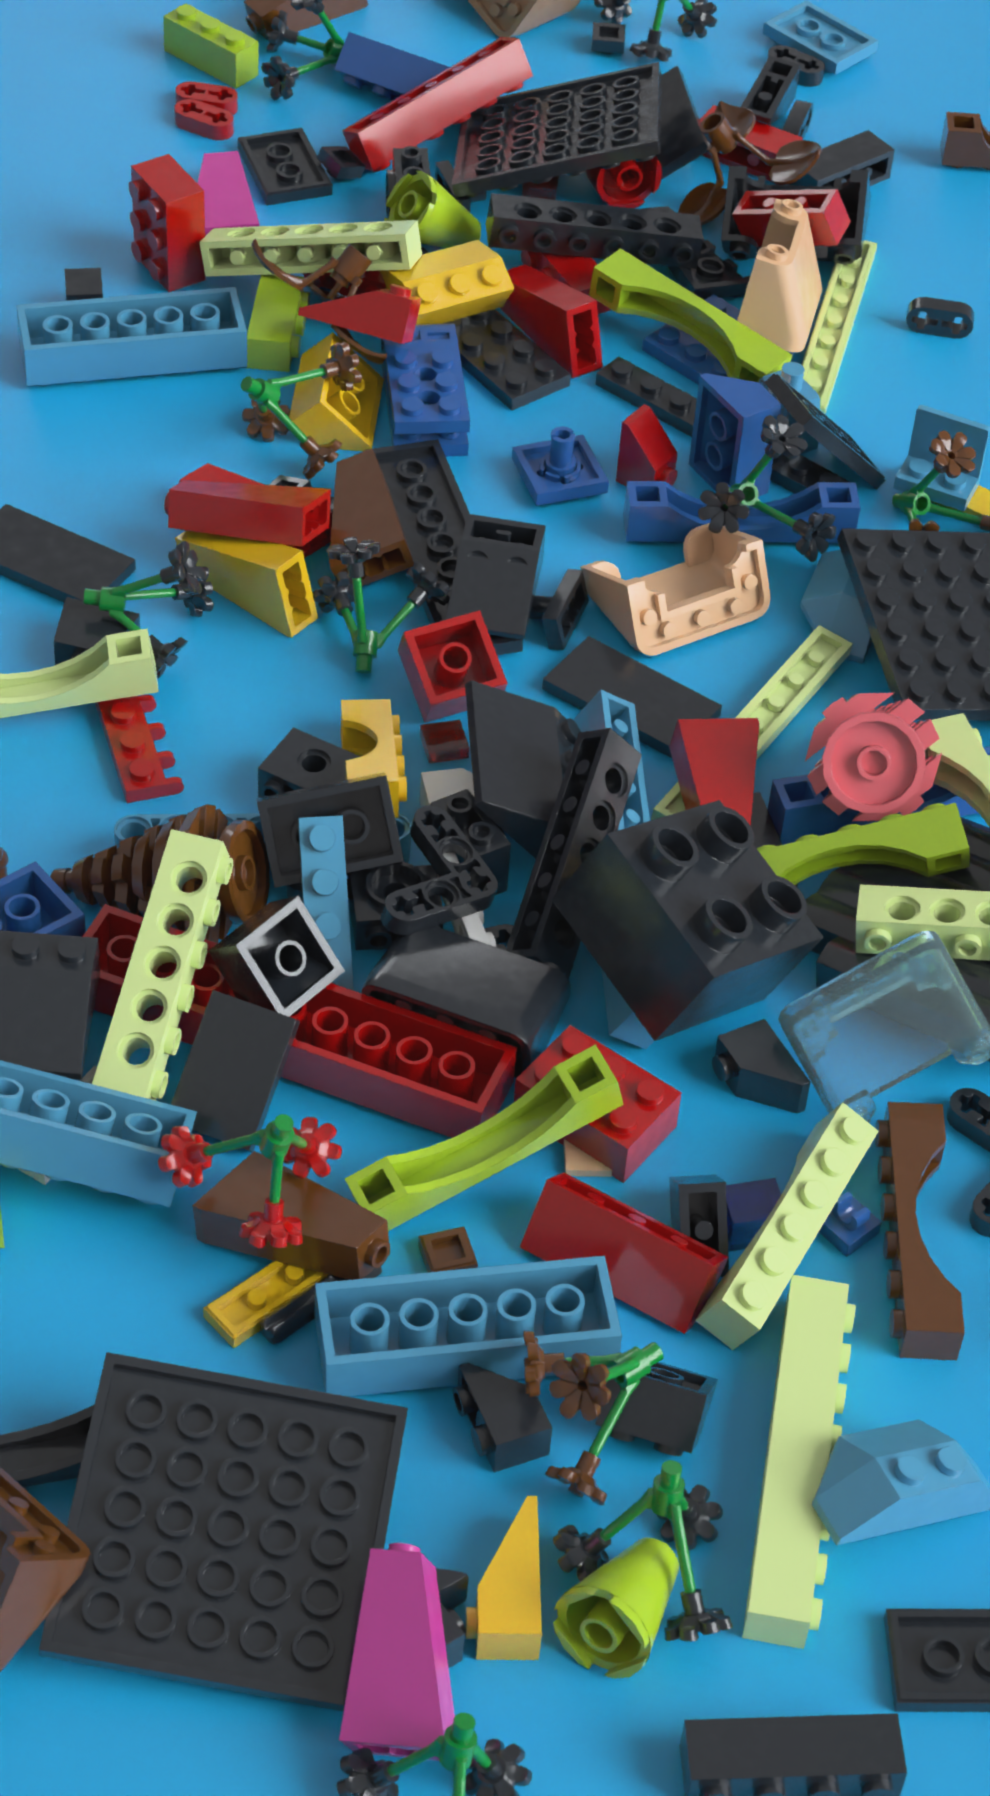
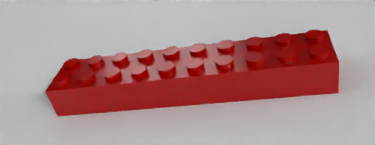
(346, 1042)

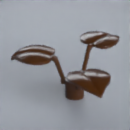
(723, 132)
(346, 271)

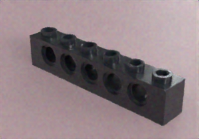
(593, 230)
(583, 814)

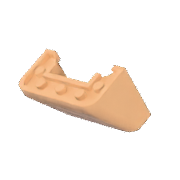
(784, 280)
(709, 593)

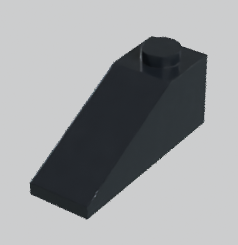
(773, 90)

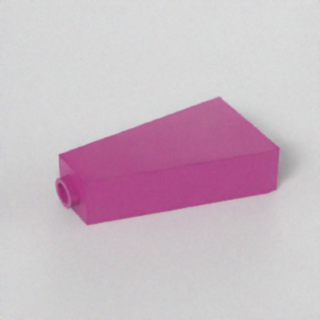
(226, 192)
(399, 1662)

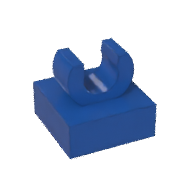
(849, 1225)

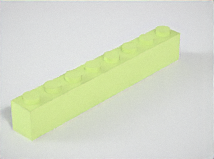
(798, 1449)

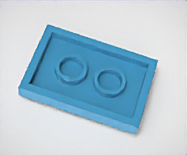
(821, 36)

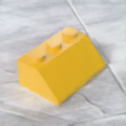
(455, 282)
(327, 411)

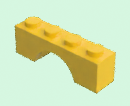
(375, 736)

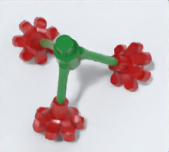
(279, 1143)

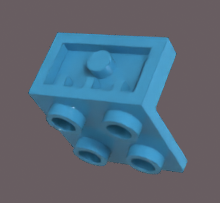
(919, 462)

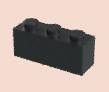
(857, 152)

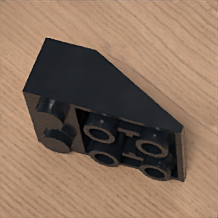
(498, 573)

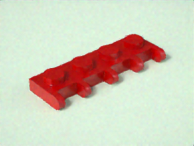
(133, 748)

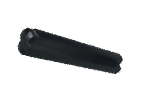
(297, 1312)

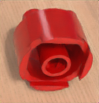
(627, 183)

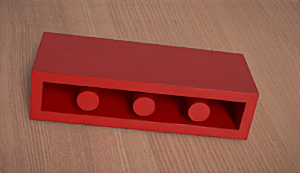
(645, 1259)

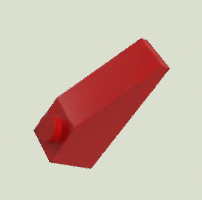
(379, 313)

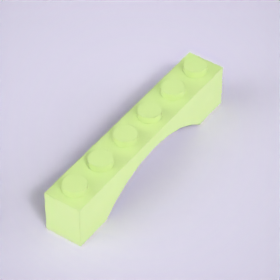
(110, 670)
(963, 762)
(769, 1261)

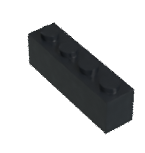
(794, 1756)

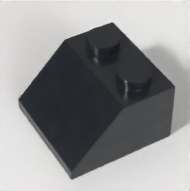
(277, 957)
(663, 1409)

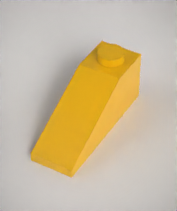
(509, 1595)

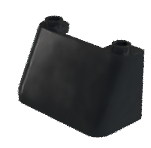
(854, 195)
(473, 988)

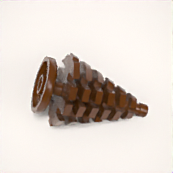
(127, 874)

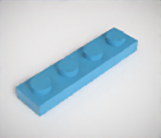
(326, 885)

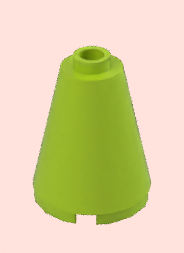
(439, 215)
(618, 1609)

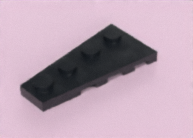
(712, 273)

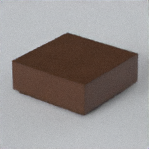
(447, 1250)

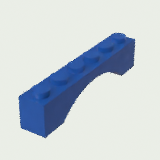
(663, 514)
(800, 811)

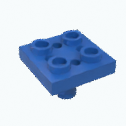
(560, 468)

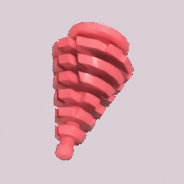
(873, 756)

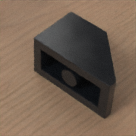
(760, 1068)
(700, 1210)

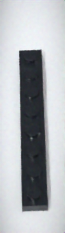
(678, 411)

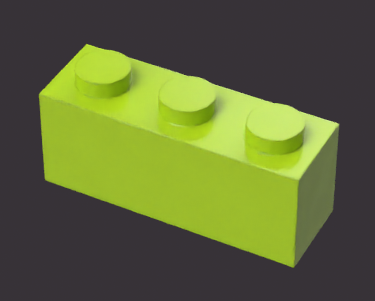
(210, 45)
(275, 325)

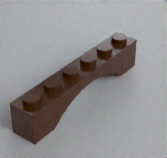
(926, 1304)

